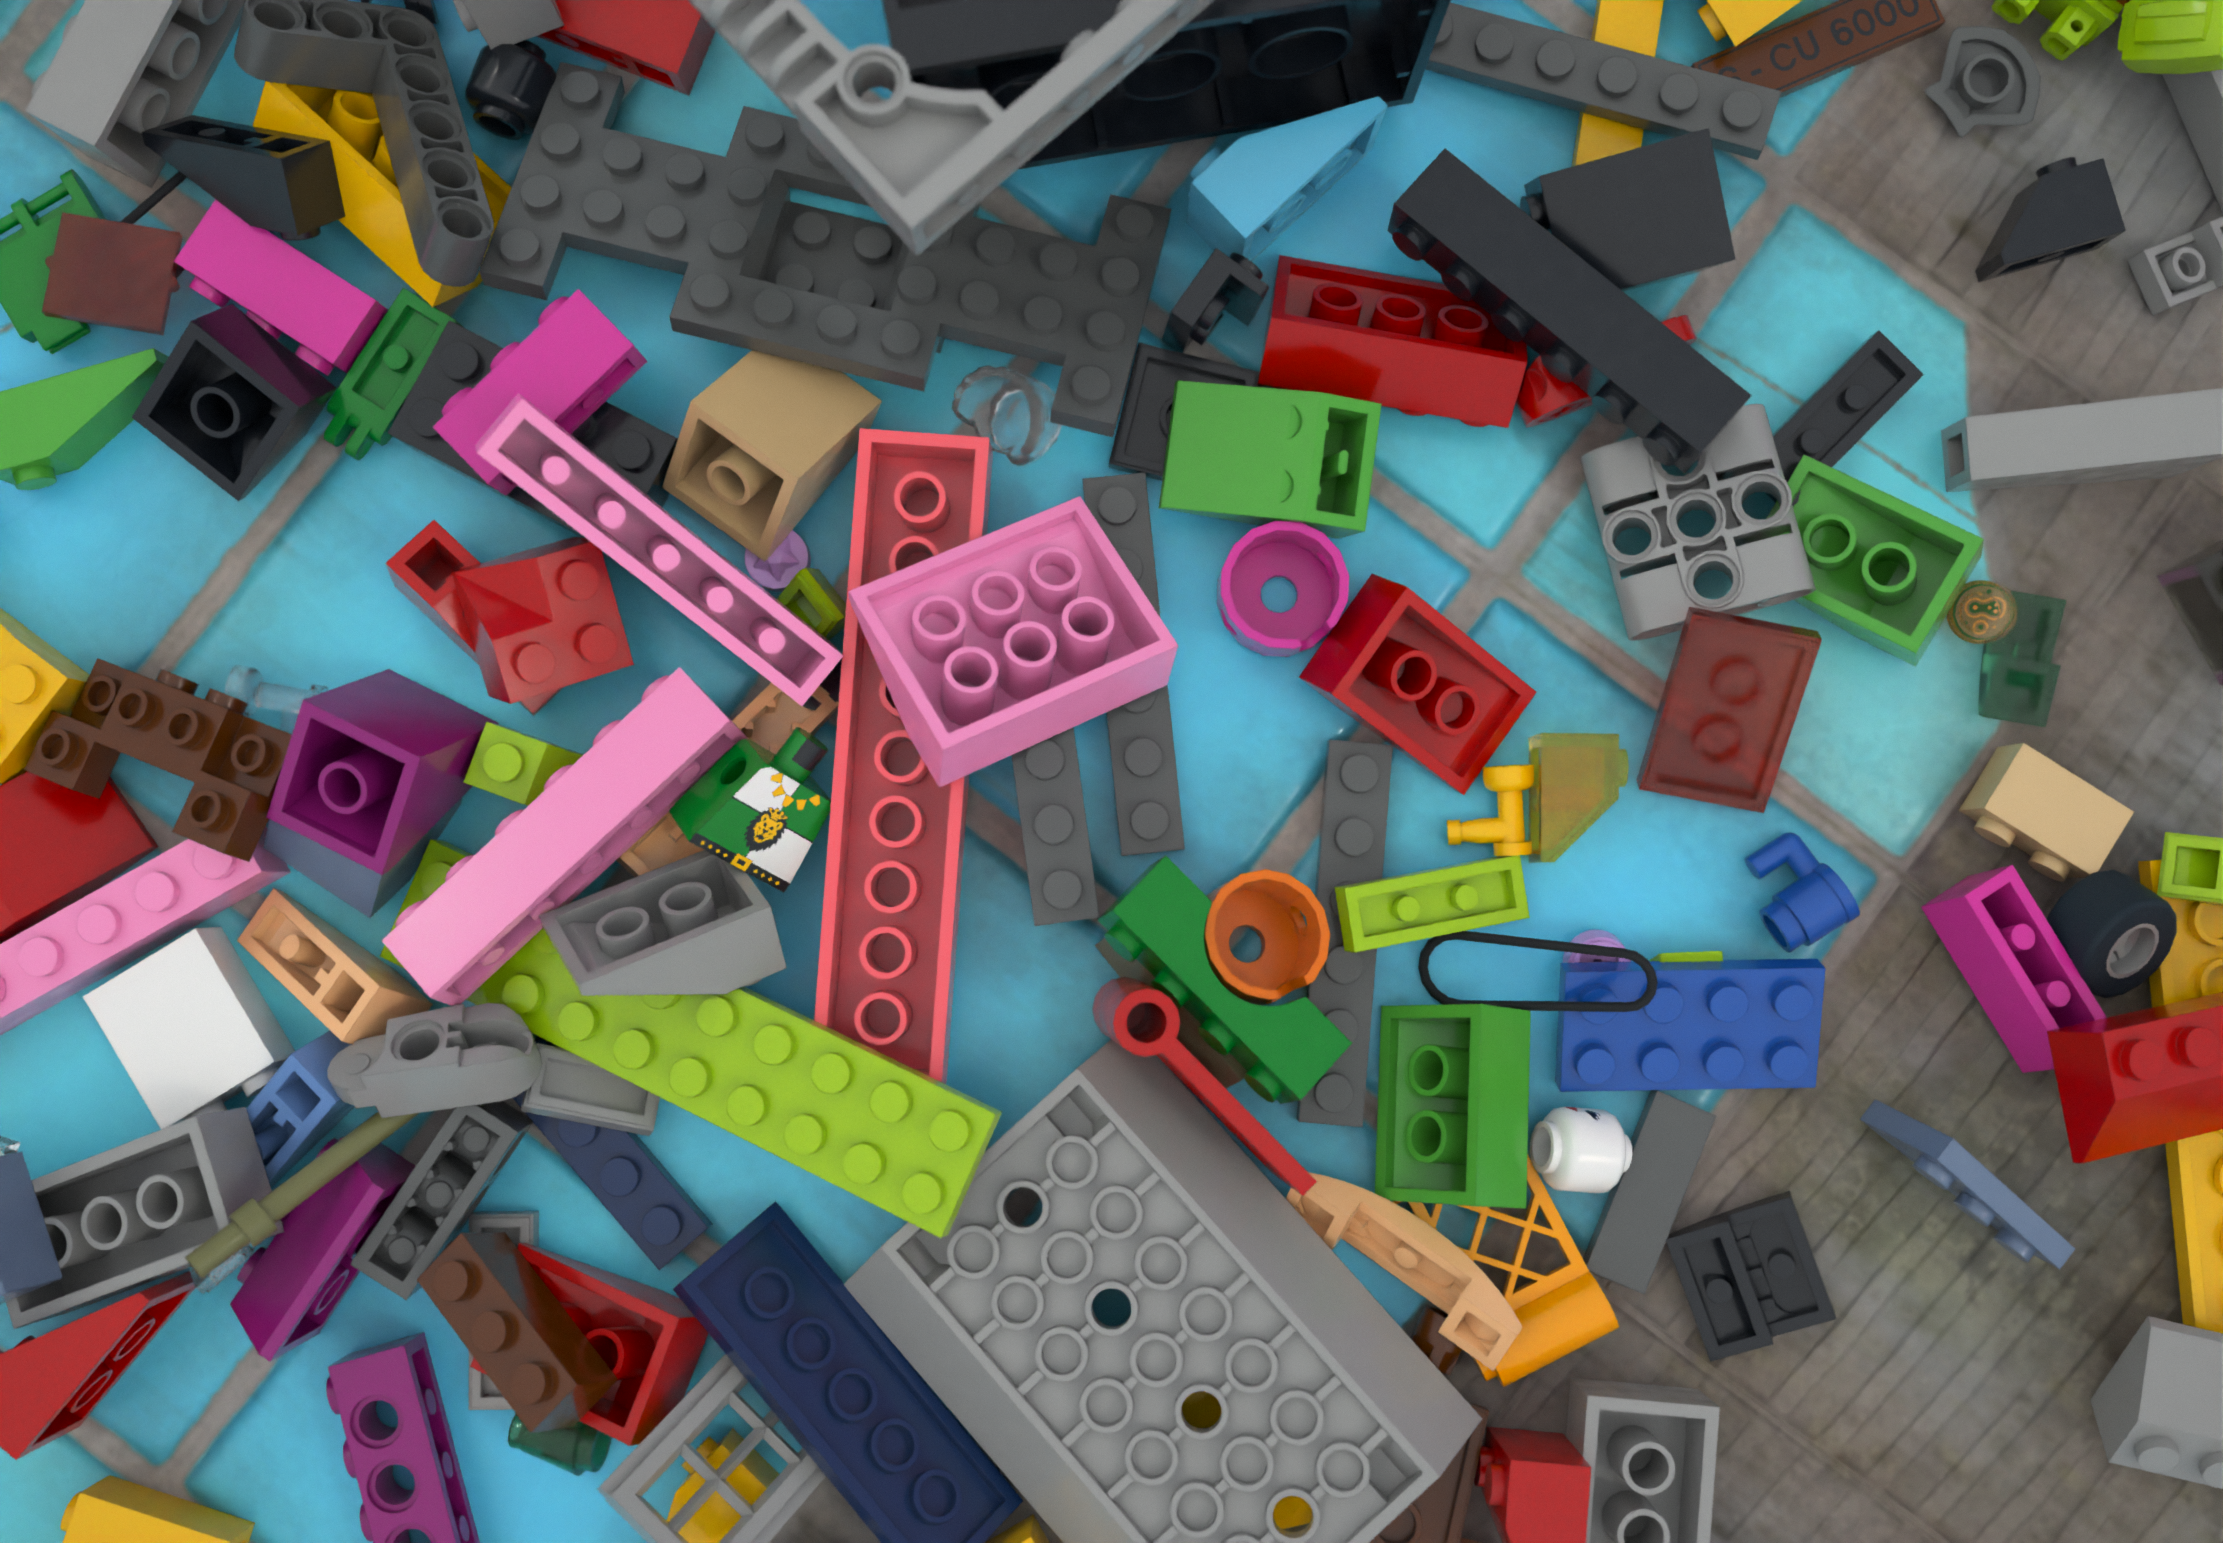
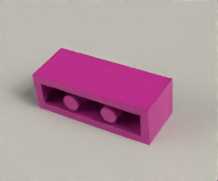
(280, 289)
(561, 368)
(2012, 962)

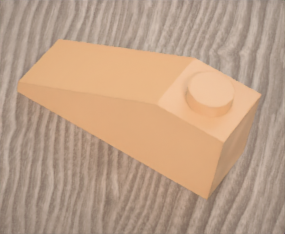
(327, 970)

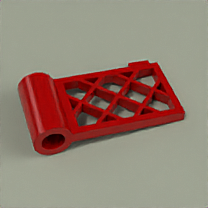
(1148, 1025)

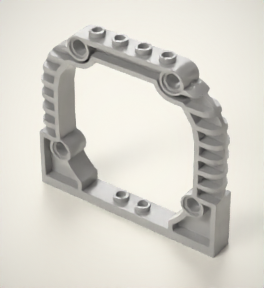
(928, 149)

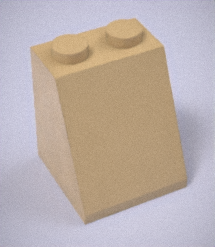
(766, 446)

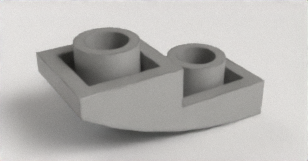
(2181, 267)

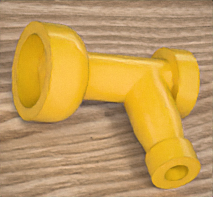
(1508, 828)

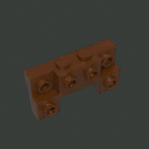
(165, 725)

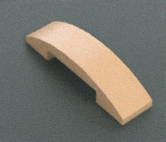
(1418, 1256)

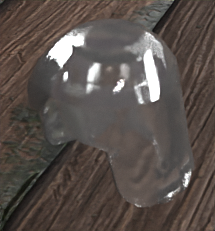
(1010, 411)

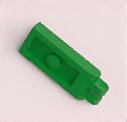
(384, 374)

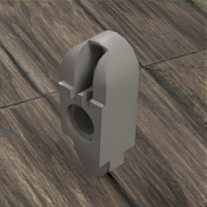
(439, 1061)

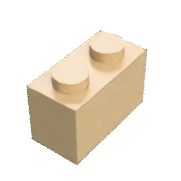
(2045, 813)

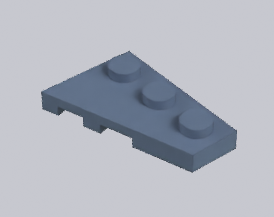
(1975, 1187)

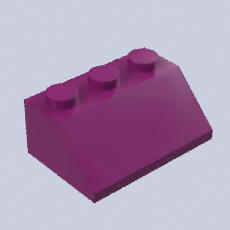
(307, 1267)

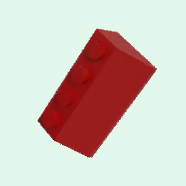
(1388, 344)
(2141, 1077)

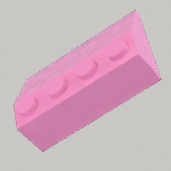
(1012, 639)

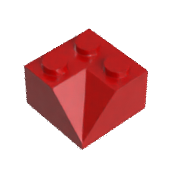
(542, 619)

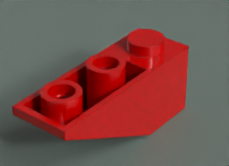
(425, 577)

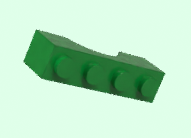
(1163, 927)

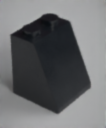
(1639, 211)

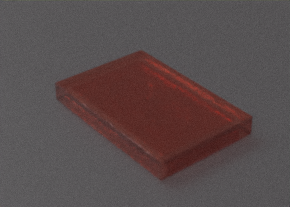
(1728, 709)

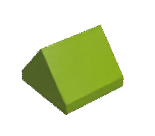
(815, 602)

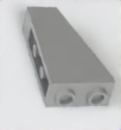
(2085, 442)

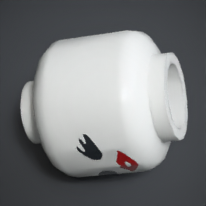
(1580, 1150)

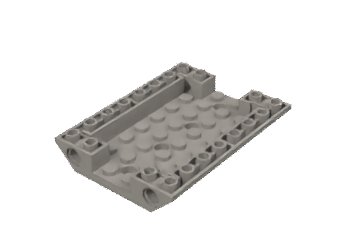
(1223, 1300)

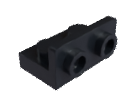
(1220, 285)

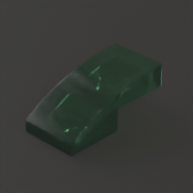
(2018, 669)

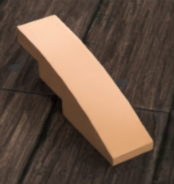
(765, 721)

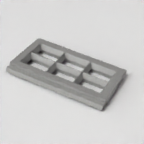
(674, 1438)

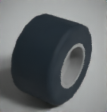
(2113, 931)

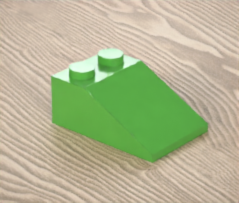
(1878, 560)

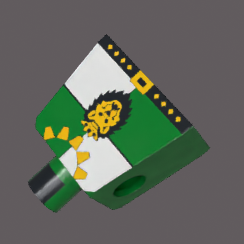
(758, 807)

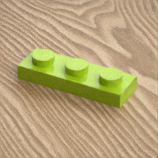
(1431, 903)

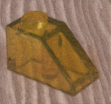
(1572, 787)

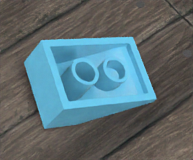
(1275, 175)

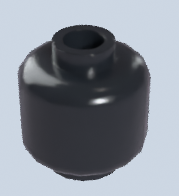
(509, 88)

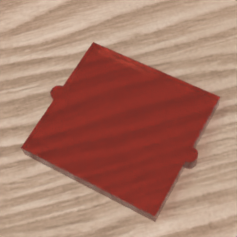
(112, 274)

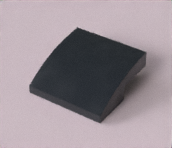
(1750, 1276)

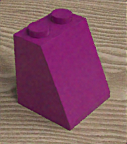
(375, 767)

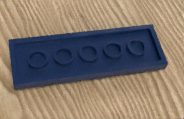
(845, 1389)

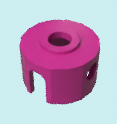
(1291, 553)

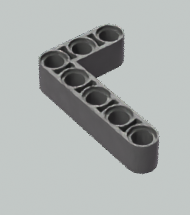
(405, 69)

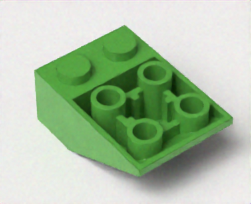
(1270, 456)

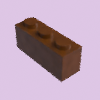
(517, 1330)

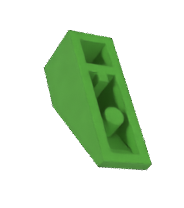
(70, 417)

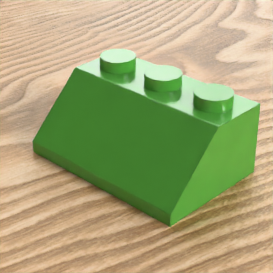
(1453, 1105)

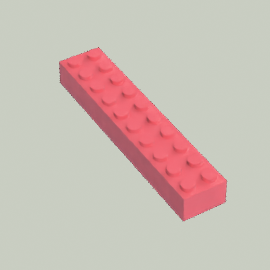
(891, 827)

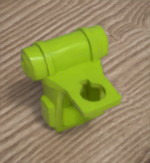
(2172, 36)

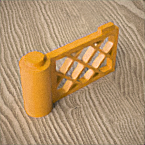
(1556, 1308)

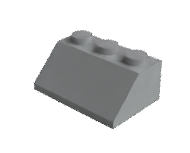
(2166, 1403)

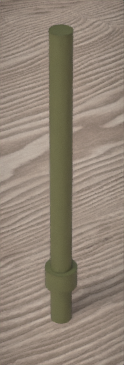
(257, 1220)

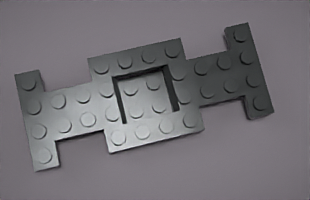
(814, 278)

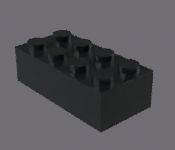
(462, 361)

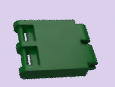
(23, 262)

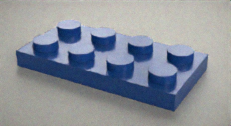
(1702, 1030)

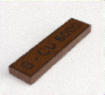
(1825, 42)

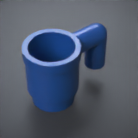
(1809, 905)

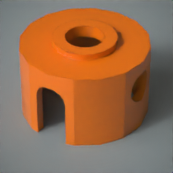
(1289, 949)

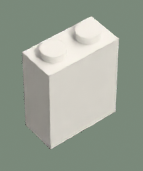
(191, 1027)

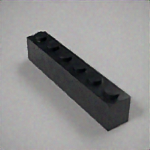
(1565, 312)

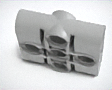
(1640, 494)

